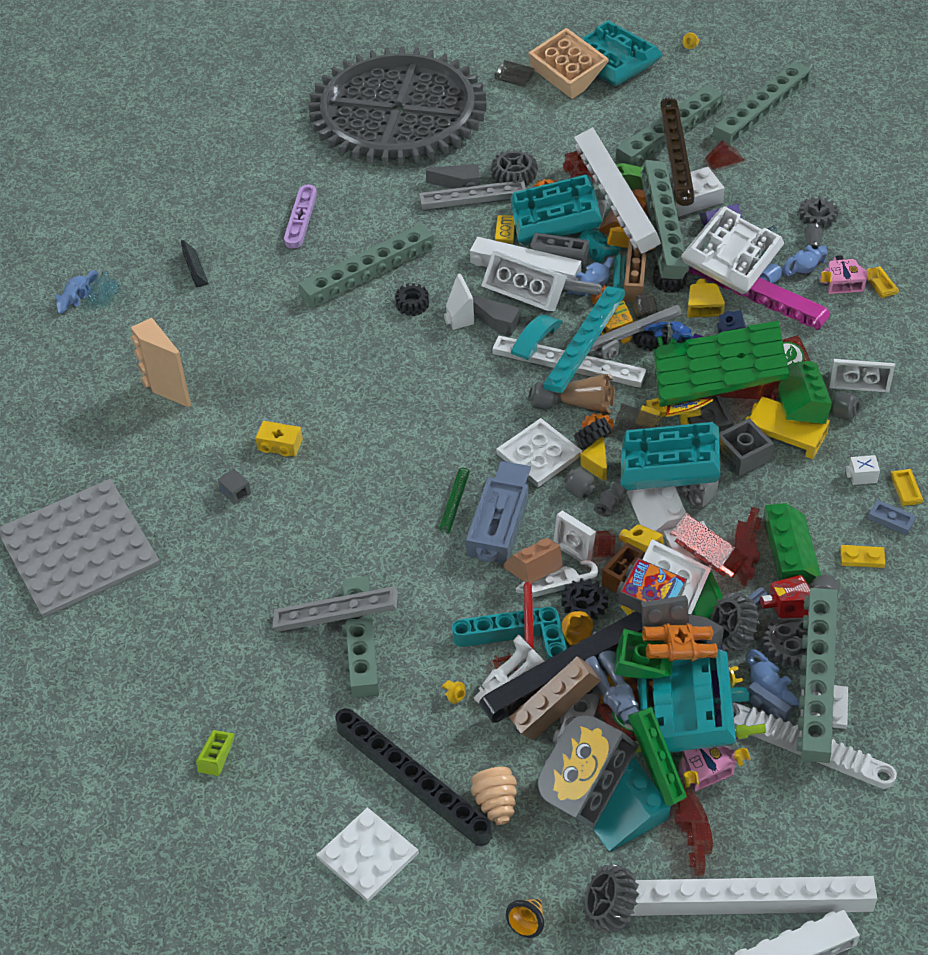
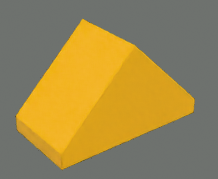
(594, 459)

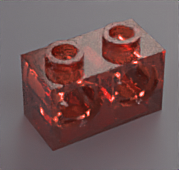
(575, 165)

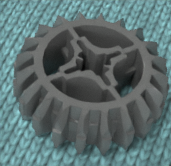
(514, 167)
(739, 620)
(610, 898)

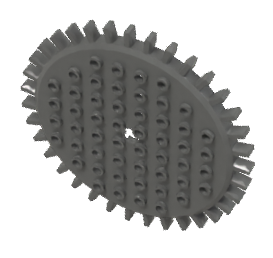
(357, 98)

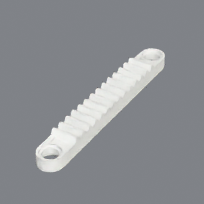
(842, 758)

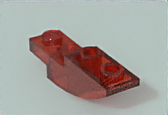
(746, 543)
(697, 828)

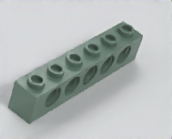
(367, 682)

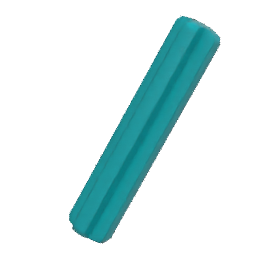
(619, 271)

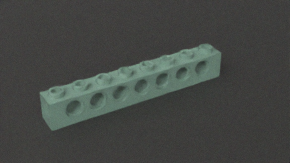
(762, 103)
(652, 137)
(664, 219)
(366, 265)
(818, 748)

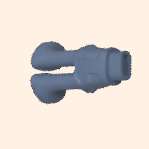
(620, 697)

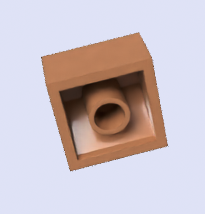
(535, 561)

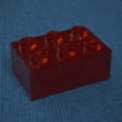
(708, 546)

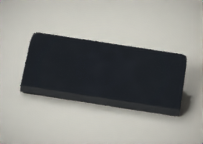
(194, 264)

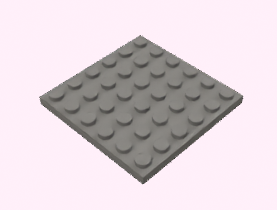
(77, 547)

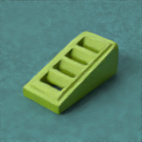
(212, 765)

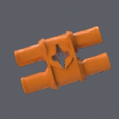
(679, 642)

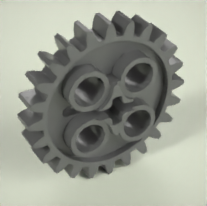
(784, 641)

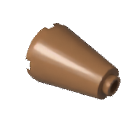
(590, 393)

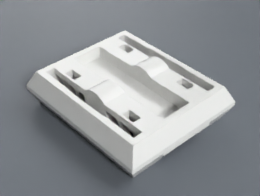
(732, 250)

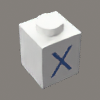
(863, 470)

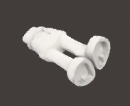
(499, 676)

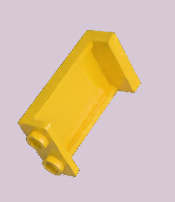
(771, 420)

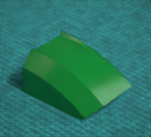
(707, 598)
(632, 658)

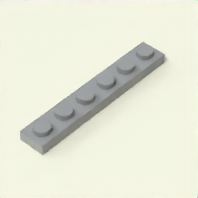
(469, 195)
(335, 609)

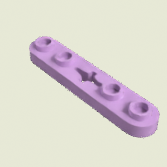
(297, 228)

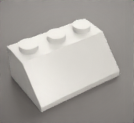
(861, 375)
(657, 507)

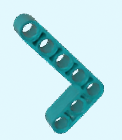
(545, 624)

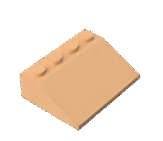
(567, 62)
(159, 362)

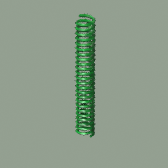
(454, 490)

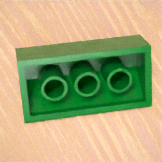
(804, 394)
(790, 542)

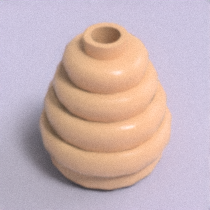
(495, 793)

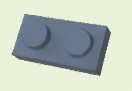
(892, 517)
(768, 702)

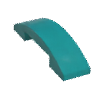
(534, 332)

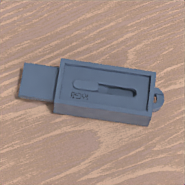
(499, 514)

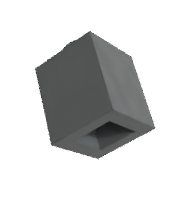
(234, 486)

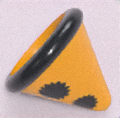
(526, 917)

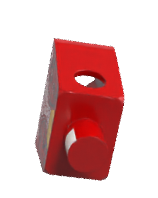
(787, 597)

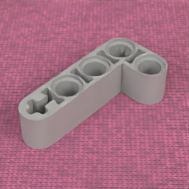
(698, 493)

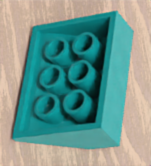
(632, 809)

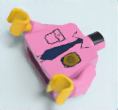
(846, 276)
(709, 765)

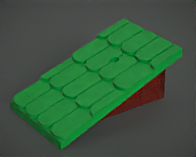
(726, 365)

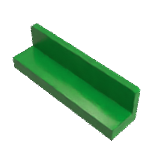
(657, 755)

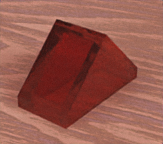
(723, 155)
(604, 544)

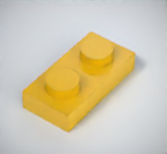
(862, 556)

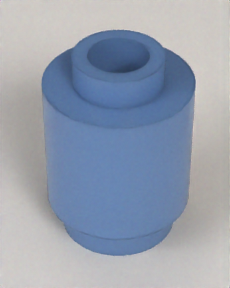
(771, 273)

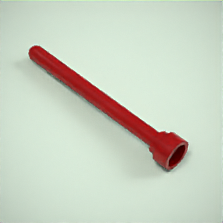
(528, 614)

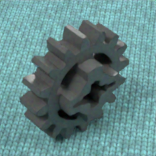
(818, 211)

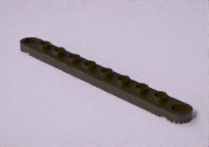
(677, 152)

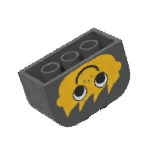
(585, 768)

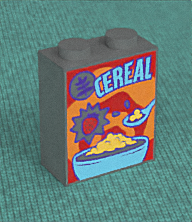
(648, 583)

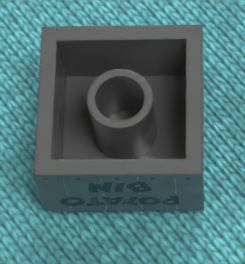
(745, 447)

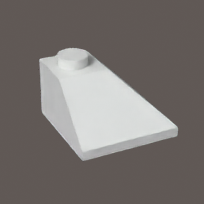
(459, 305)

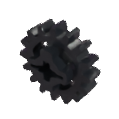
(584, 598)

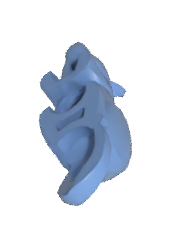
(805, 261)
(595, 273)
(74, 290)
(766, 675)

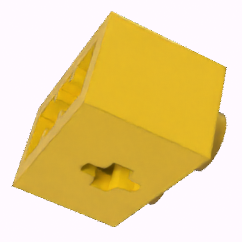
(279, 438)

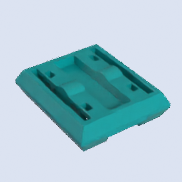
(618, 46)
(556, 209)
(670, 456)
(687, 701)

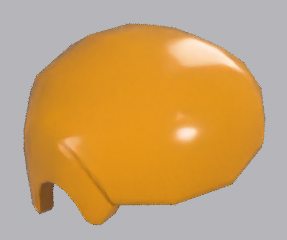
(576, 627)

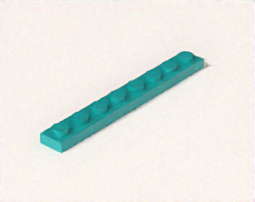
(584, 339)

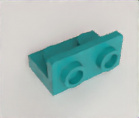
(598, 245)

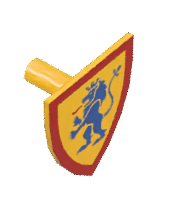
(687, 409)

